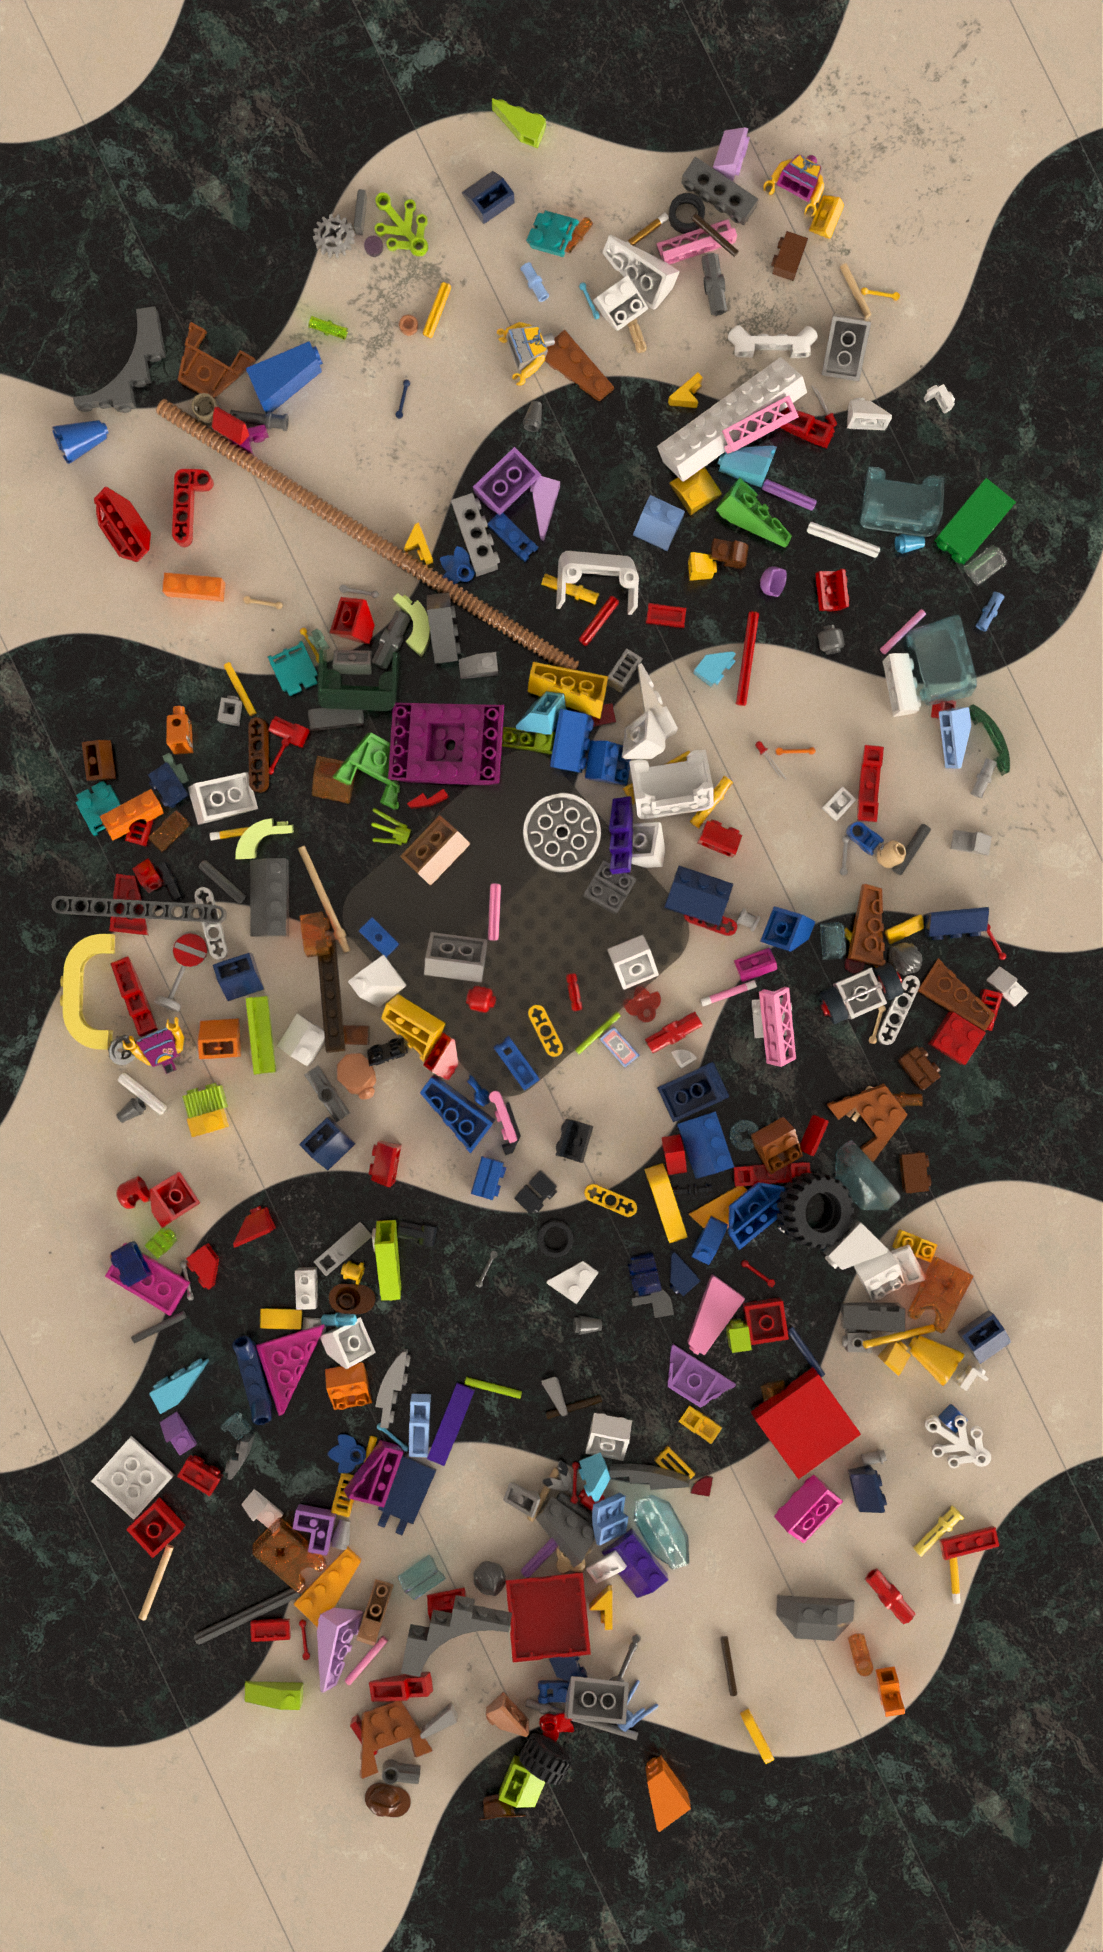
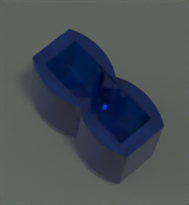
(130, 1264)
(645, 1274)

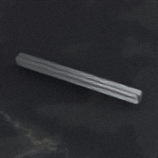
(246, 1615)

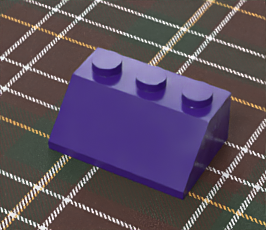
(643, 1571)

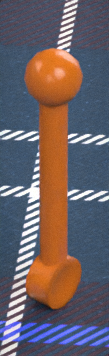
(779, 751)

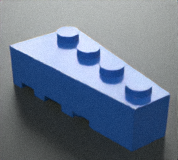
(457, 1112)

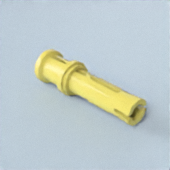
(943, 1522)

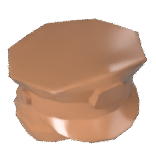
(356, 1075)

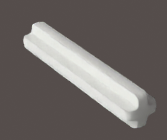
(142, 1093)

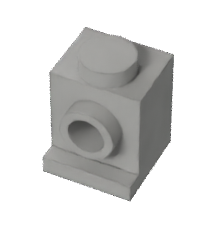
(224, 716)
(850, 1337)

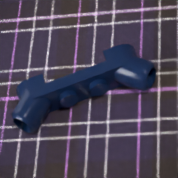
(253, 1380)

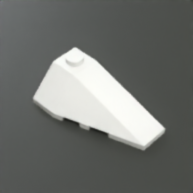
(648, 273)
(652, 701)

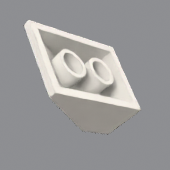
(222, 798)

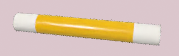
(227, 834)
(954, 1580)

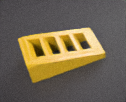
(340, 1510)

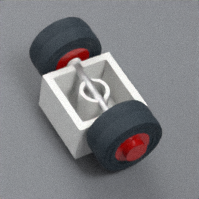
(861, 993)

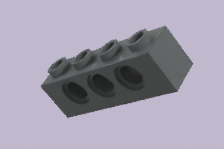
(716, 181)

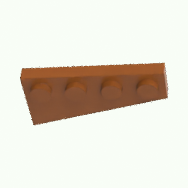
(577, 366)
(949, 992)

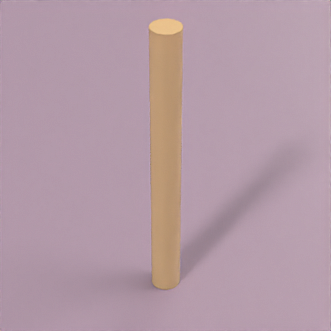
(156, 1581)

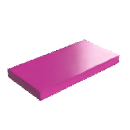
(161, 1289)

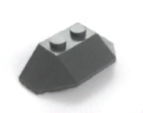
(814, 1616)

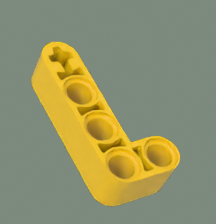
(666, 1203)

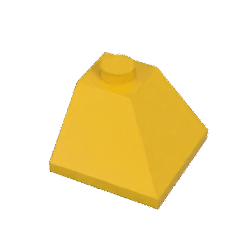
(696, 490)

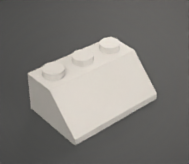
(901, 684)

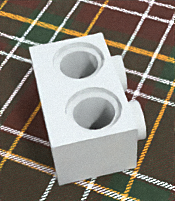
(306, 1288)

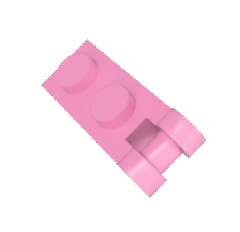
(502, 1115)

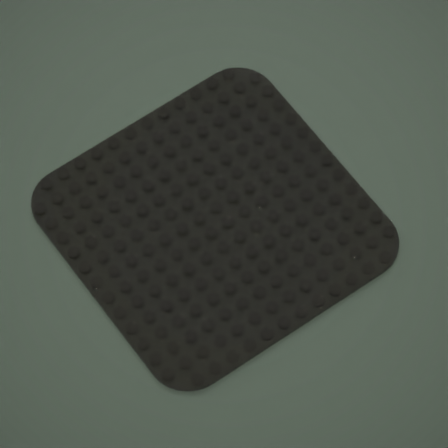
(543, 927)

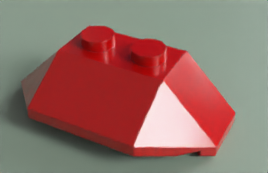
(122, 525)

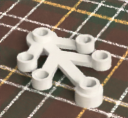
(960, 1443)

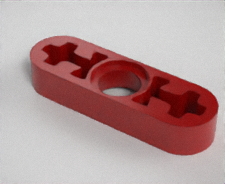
(694, 921)

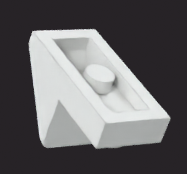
(839, 804)
(1006, 984)
(260, 1508)

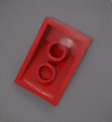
(385, 1163)

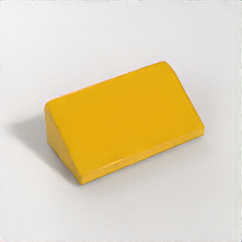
(827, 216)
(904, 929)

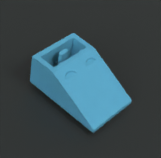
(171, 1391)

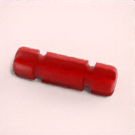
(574, 992)

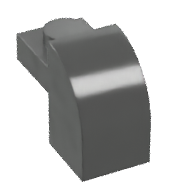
(660, 1302)

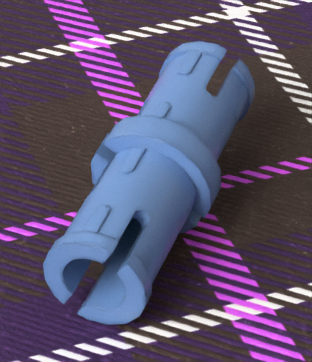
(995, 601)

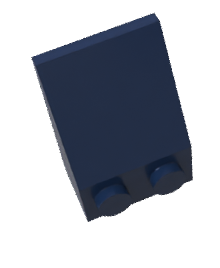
(693, 1092)

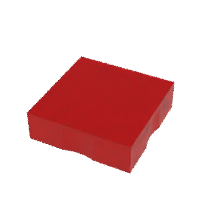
(805, 1423)
(548, 1617)

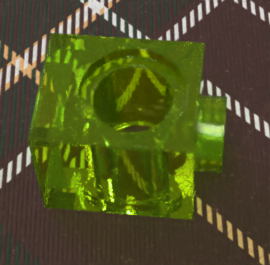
(161, 1242)

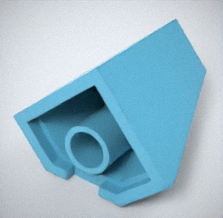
(748, 463)

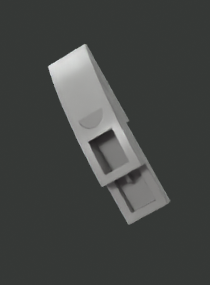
(393, 1380)

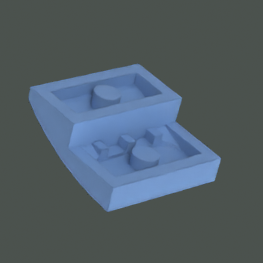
(609, 1519)

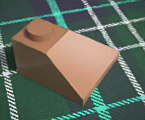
(507, 1716)

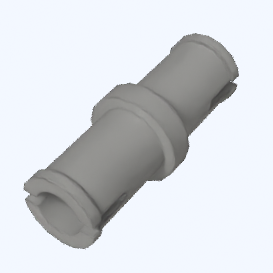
(984, 778)

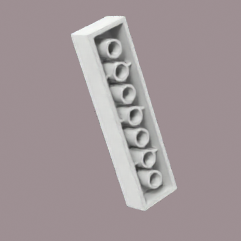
(703, 437)

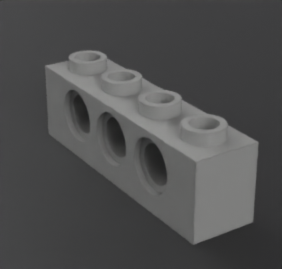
(461, 507)

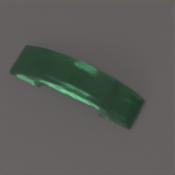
(1003, 760)

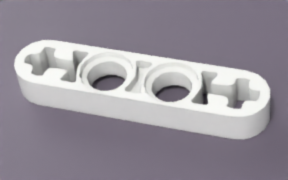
(207, 926)
(901, 1011)

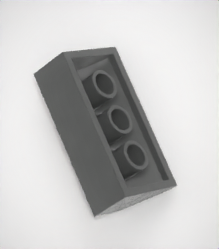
(269, 897)

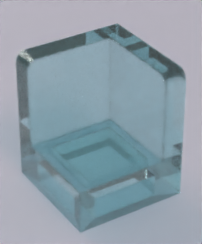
(236, 1425)

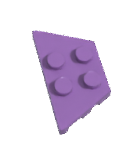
(694, 1378)

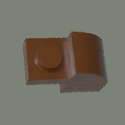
(731, 553)

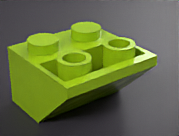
(520, 1786)

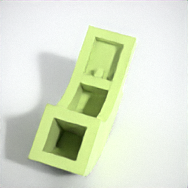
(421, 635)
(252, 836)

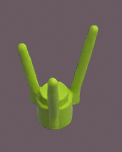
(401, 832)

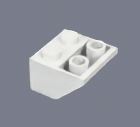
(620, 303)
(880, 1276)

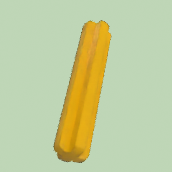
(436, 310)

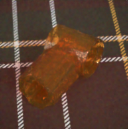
(860, 1653)

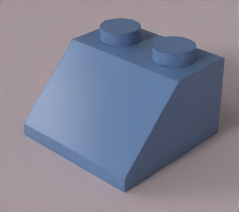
(658, 523)

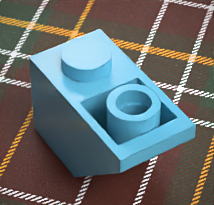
(712, 666)
(596, 1475)

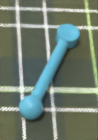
(582, 286)
(403, 1446)

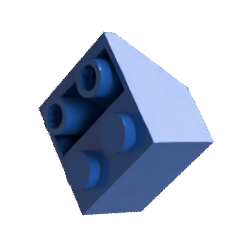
(606, 763)

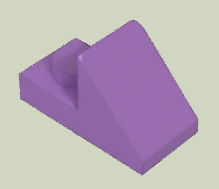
(178, 1433)

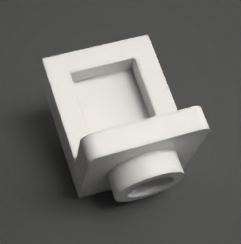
(942, 396)
(968, 1375)

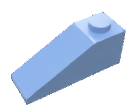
(955, 730)

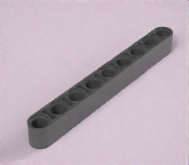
(130, 909)

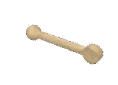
(247, 600)
(873, 1039)

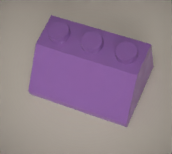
(506, 481)

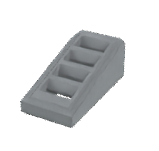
(618, 681)
(554, 1390)
(442, 1720)

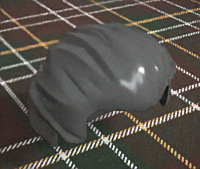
(905, 958)
(489, 1578)

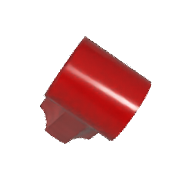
(293, 733)

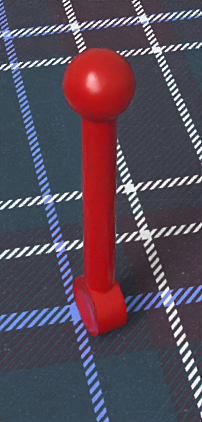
(284, 743)
(1002, 956)
(770, 1282)
(574, 1499)
(306, 1655)

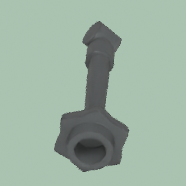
(632, 1648)

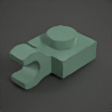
(318, 640)
(178, 769)

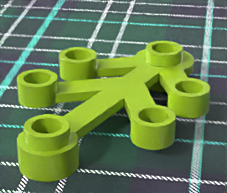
(403, 227)

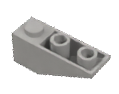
(342, 1248)

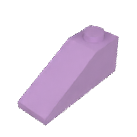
(544, 498)

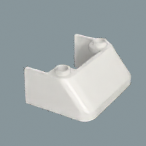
(573, 564)

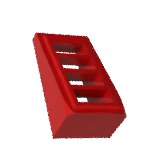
(144, 839)
(996, 1003)

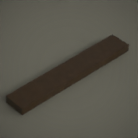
(331, 1001)

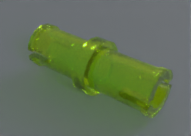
(328, 327)

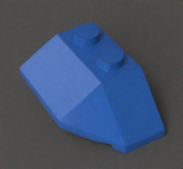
(753, 1212)

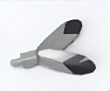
(565, 1483)

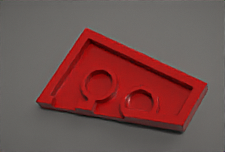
(128, 889)

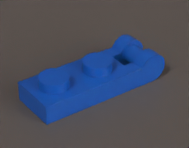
(512, 536)
(517, 1064)
(559, 1688)

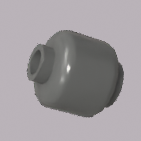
(831, 640)

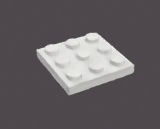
(132, 1477)

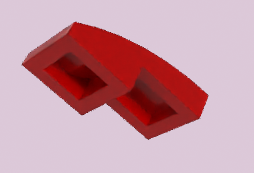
(422, 802)

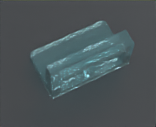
(421, 1578)

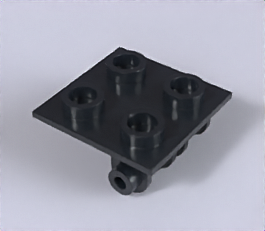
(380, 1053)
(687, 1187)

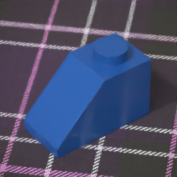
(709, 1240)

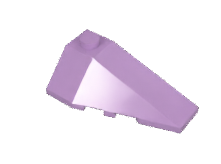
(334, 1638)

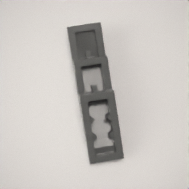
(657, 1477)

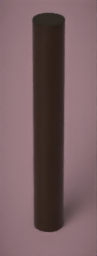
(714, 234)
(575, 1406)
(728, 1666)

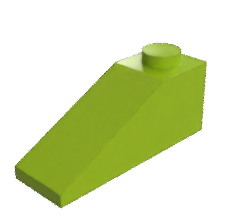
(275, 1694)

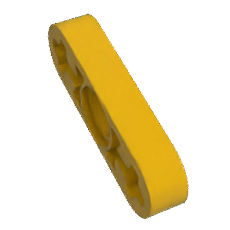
(556, 1041)
(613, 1207)
(757, 1736)

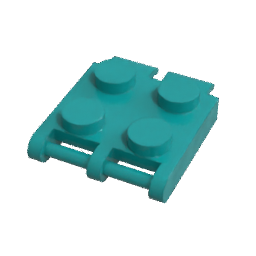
(551, 232)
(294, 669)
(96, 804)

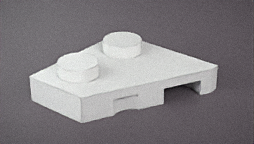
(574, 1281)

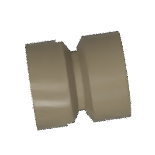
(203, 408)

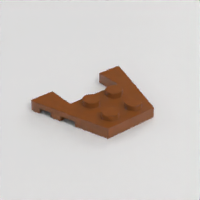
(206, 373)
(878, 1110)
(385, 1727)

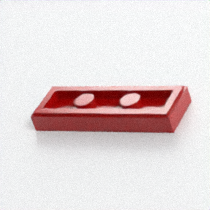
(969, 1542)

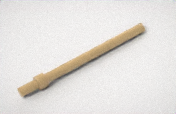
(339, 933)

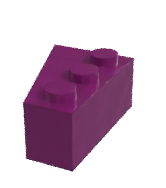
(376, 1475)

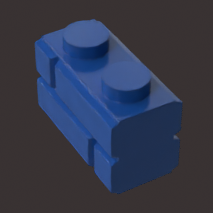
(487, 1178)

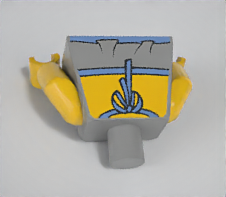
(527, 347)

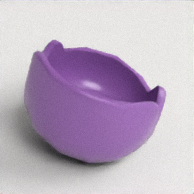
(773, 581)

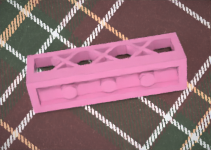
(696, 246)
(759, 431)
(774, 1027)

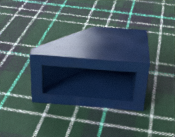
(680, 1275)

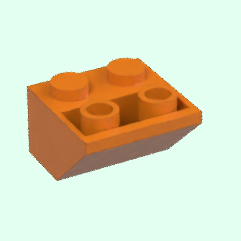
(219, 1039)
(348, 1386)

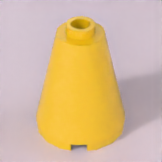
(936, 1358)

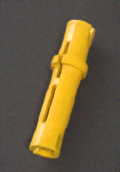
(578, 592)
(718, 794)

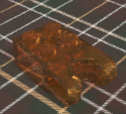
(935, 1296)
(290, 1556)

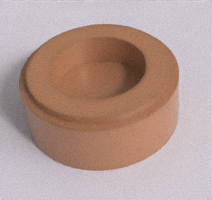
(408, 325)

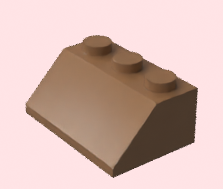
(435, 850)

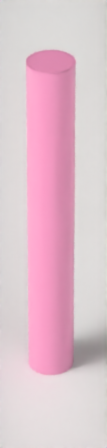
(903, 631)
(366, 1660)

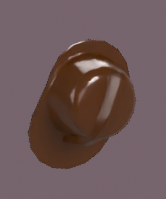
(351, 1298)
(387, 1800)
(495, 1808)

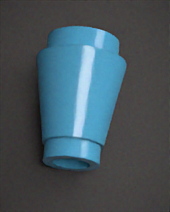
(906, 543)

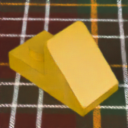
(682, 397)
(417, 540)
(603, 1601)

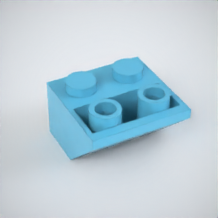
(543, 714)

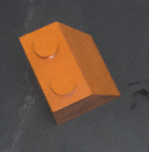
(666, 1793)

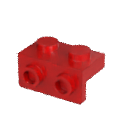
(832, 590)
(200, 1475)

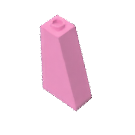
(714, 1313)

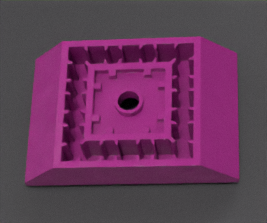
(422, 736)

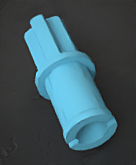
(338, 1319)

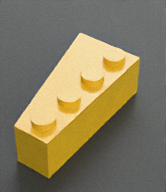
(580, 689)

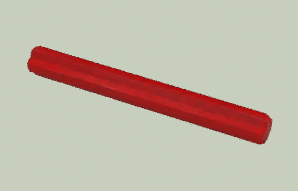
(747, 658)

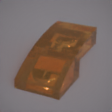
(169, 831)

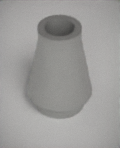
(341, 1535)

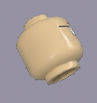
(891, 854)

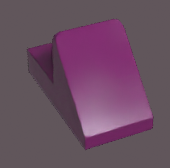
(256, 434)

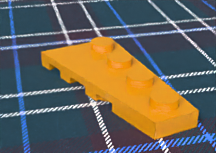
(328, 1587)

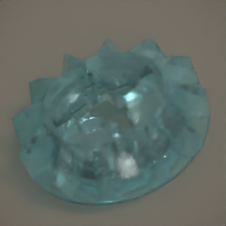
(735, 1137)

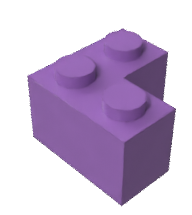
(319, 1523)

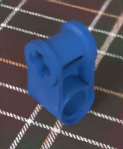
(865, 838)

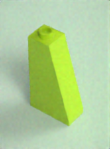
(387, 1260)

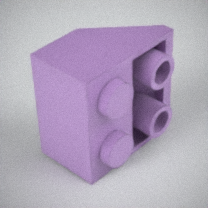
(731, 152)

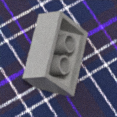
(455, 957)
(596, 1700)

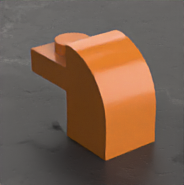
(889, 1691)

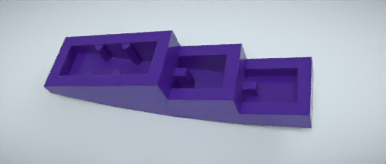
(621, 835)
(450, 1424)

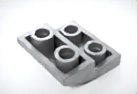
(609, 889)
(242, 1451)

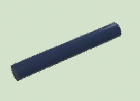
(805, 1351)

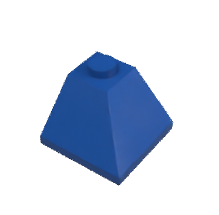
(787, 929)

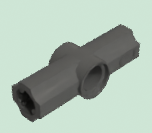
(714, 284)
(391, 639)
(334, 1104)

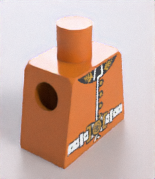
(179, 732)

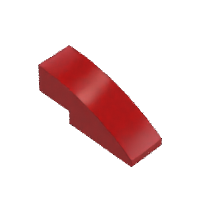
(809, 428)
(401, 1687)

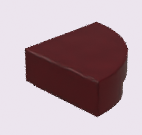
(702, 1486)

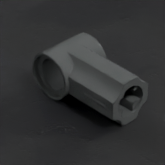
(403, 1772)

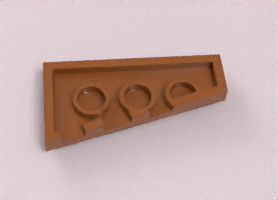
(867, 936)

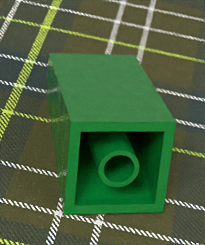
(974, 521)

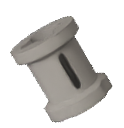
(748, 919)

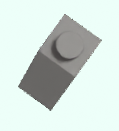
(478, 665)

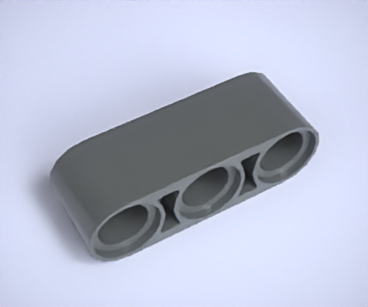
(334, 718)

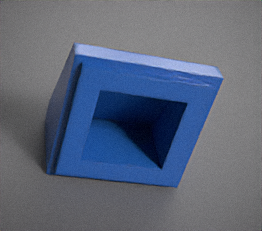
(948, 1417)

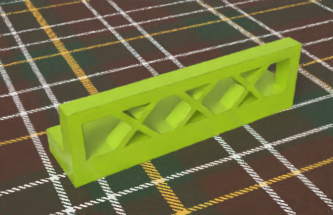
(260, 1035)

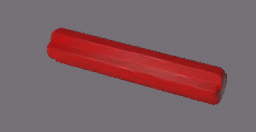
(599, 620)

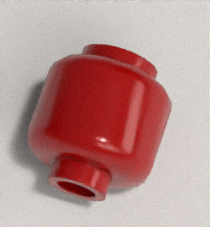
(480, 999)

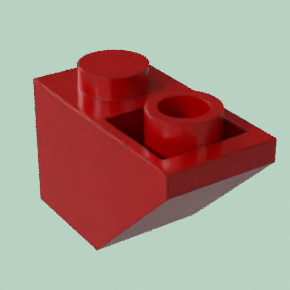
(205, 1265)

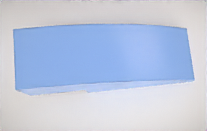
(419, 1425)

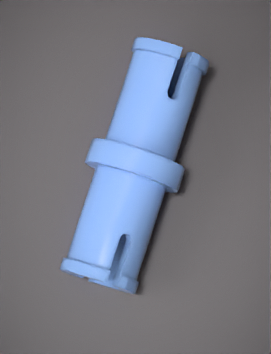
(534, 282)

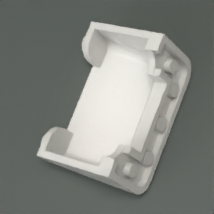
(672, 787)

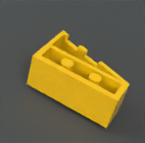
(413, 1024)

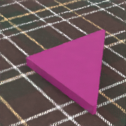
(285, 1362)

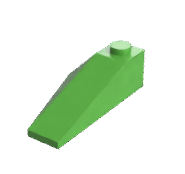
(744, 510)

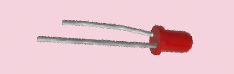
(829, 417)
(762, 749)

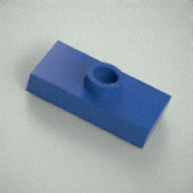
(379, 937)

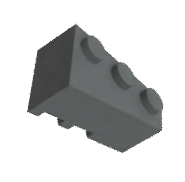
(872, 1316)

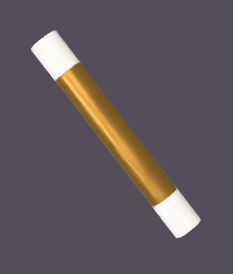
(648, 229)

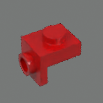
(147, 876)

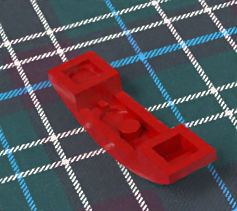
(869, 783)
(752, 1174)

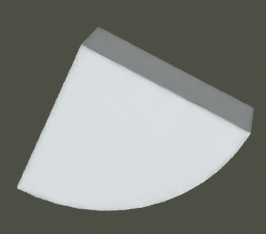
(683, 1057)

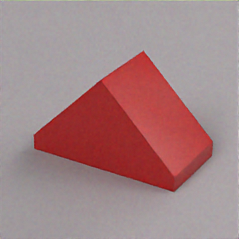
(674, 1154)

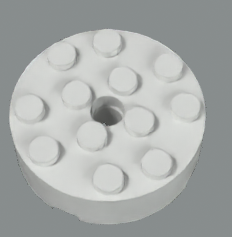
(565, 812)

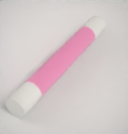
(728, 993)

